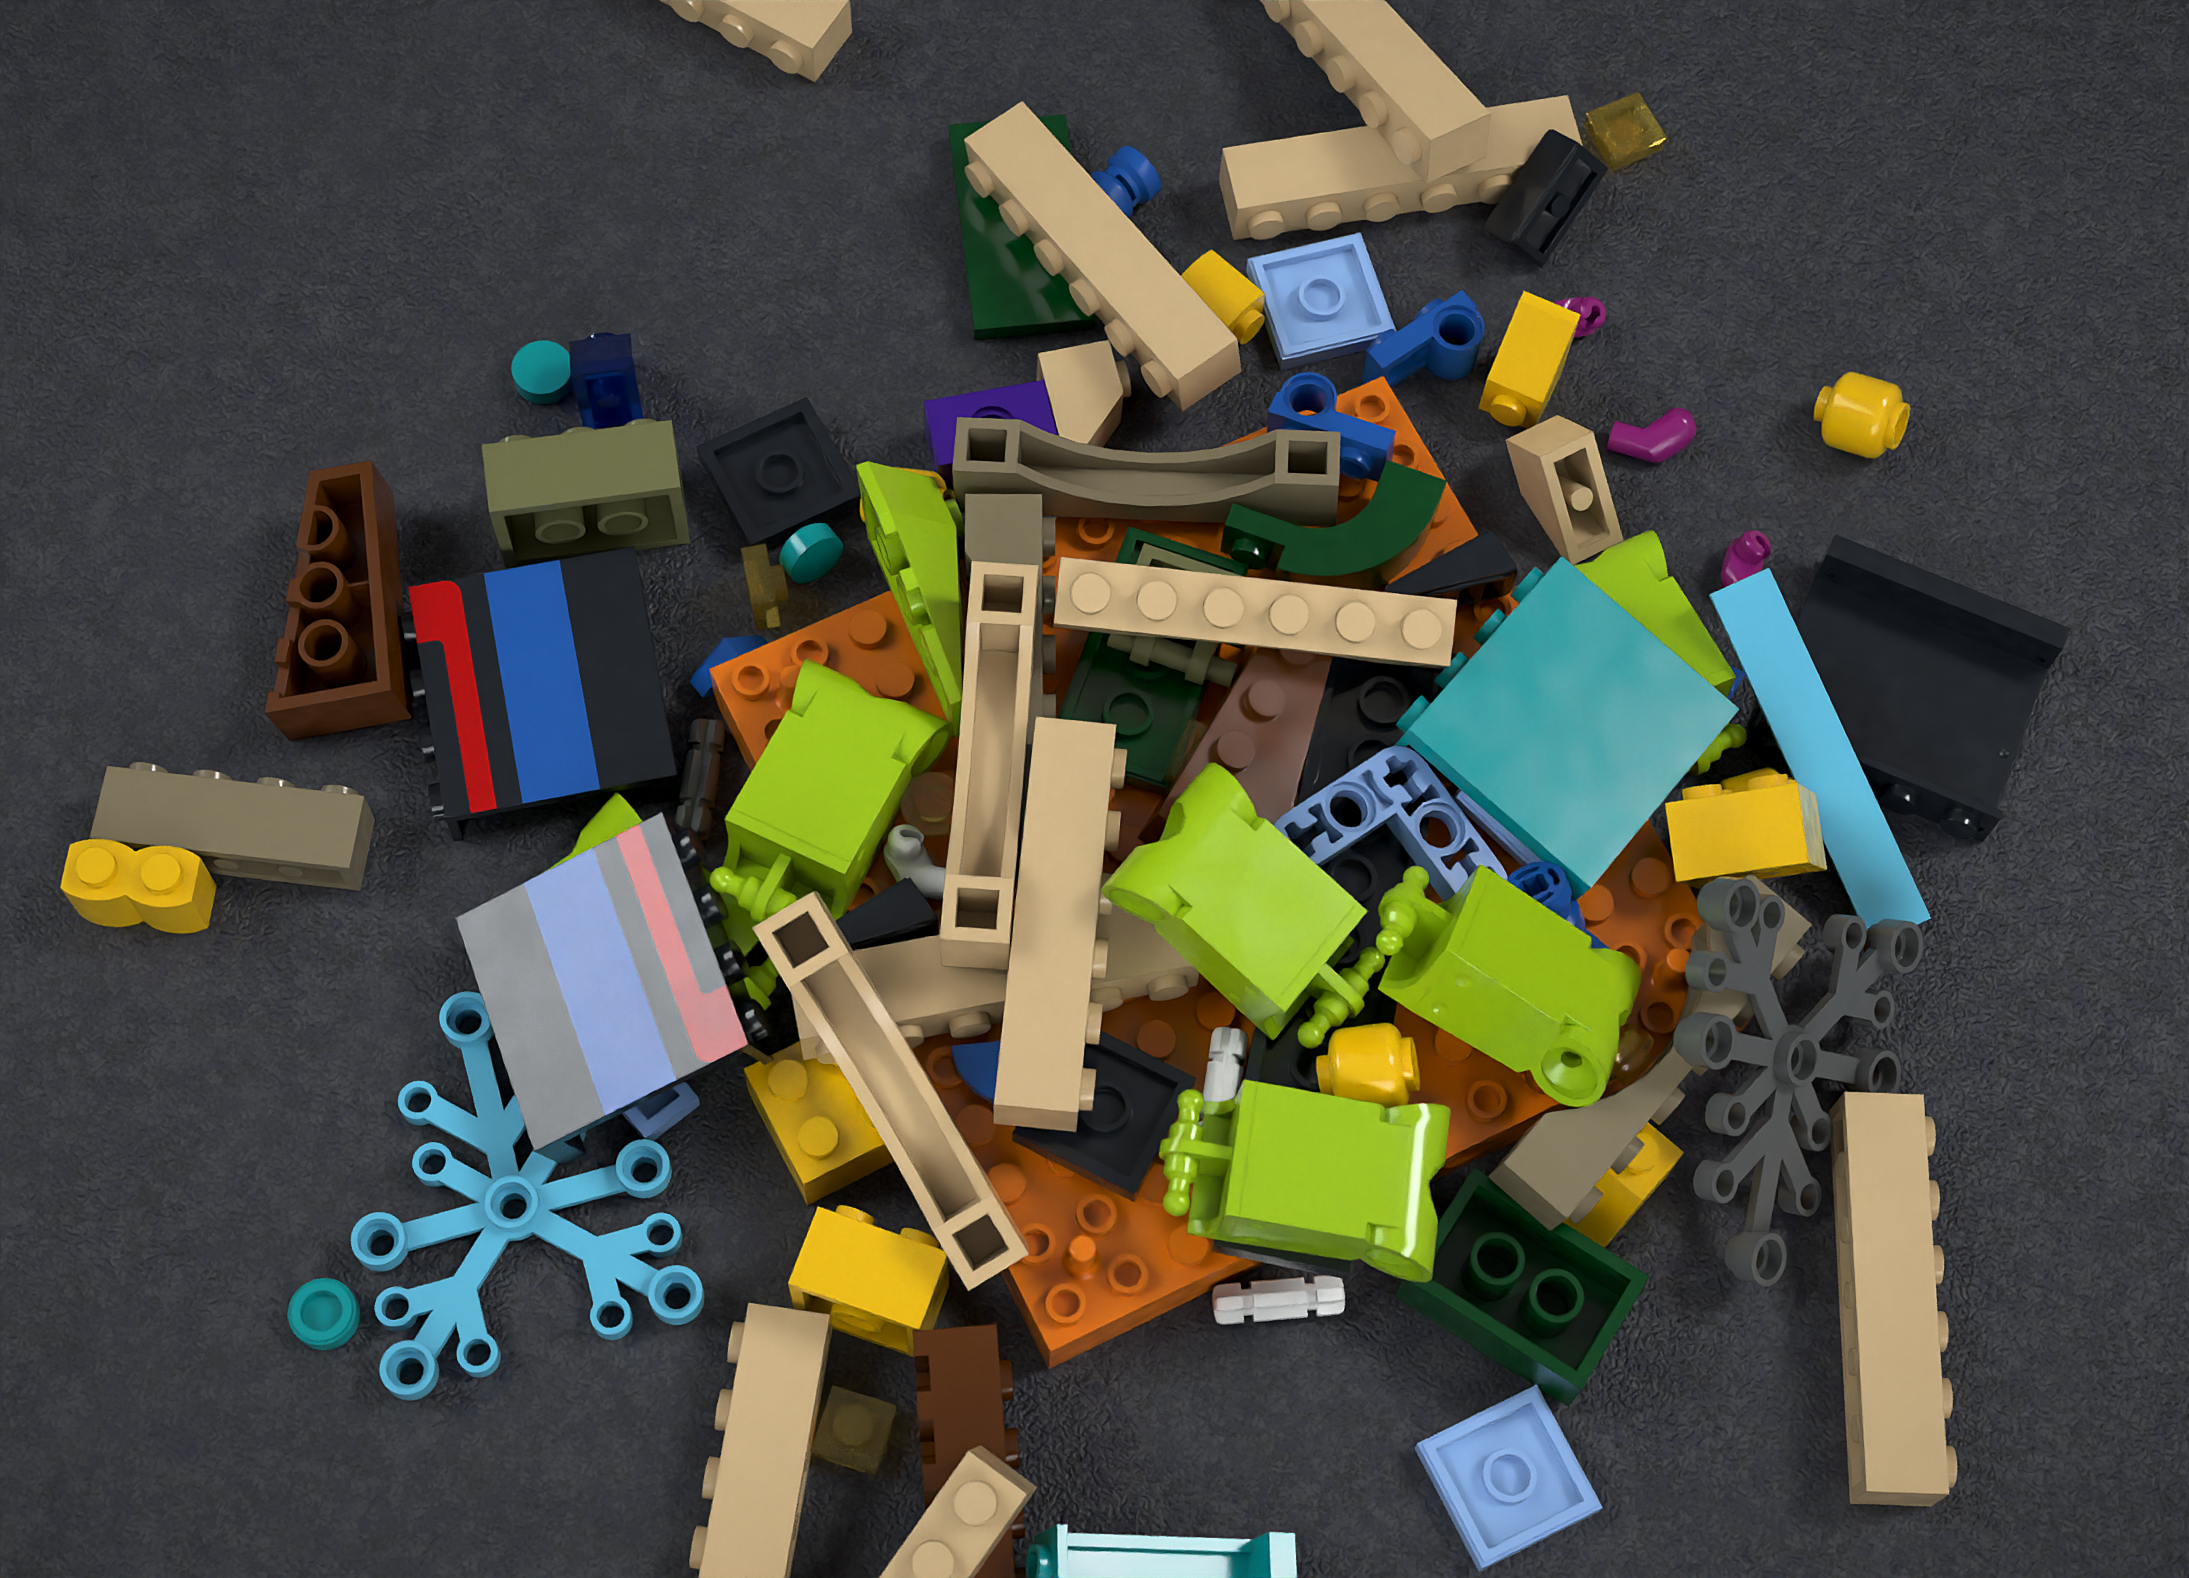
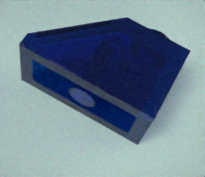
(605, 380)

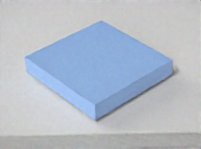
(1320, 300)
(1508, 1478)

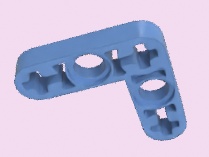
(1386, 805)

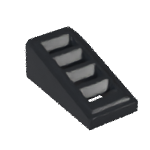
(1468, 573)
(890, 918)

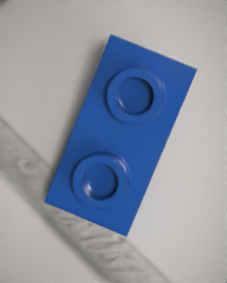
(1422, 343)
(1362, 444)

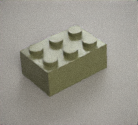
(585, 492)

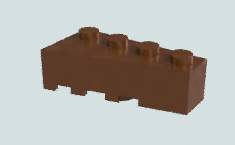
(344, 628)
(1257, 733)
(962, 1408)

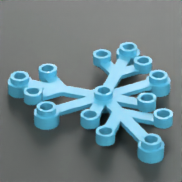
(495, 1133)

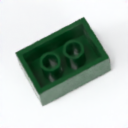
(1524, 1292)

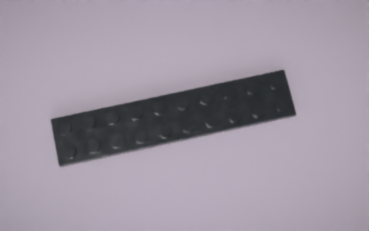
(1351, 726)

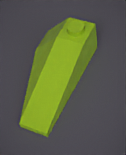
(920, 558)

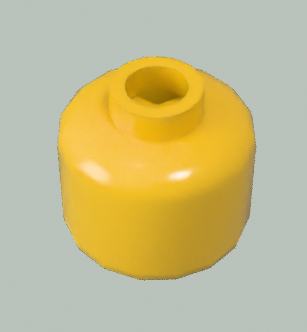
(1862, 415)
(1370, 1065)

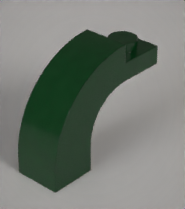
(1348, 555)

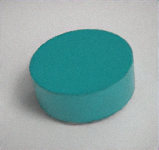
(542, 372)
(810, 552)
(323, 1314)

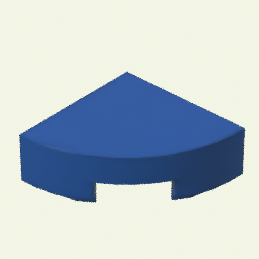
(726, 650)
(978, 1067)

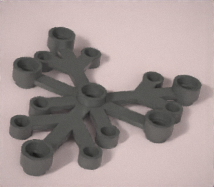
(1786, 1056)

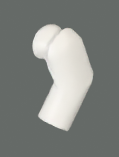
(909, 858)

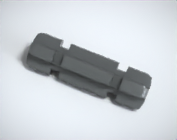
(701, 776)

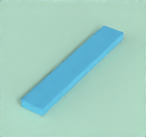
(1817, 750)

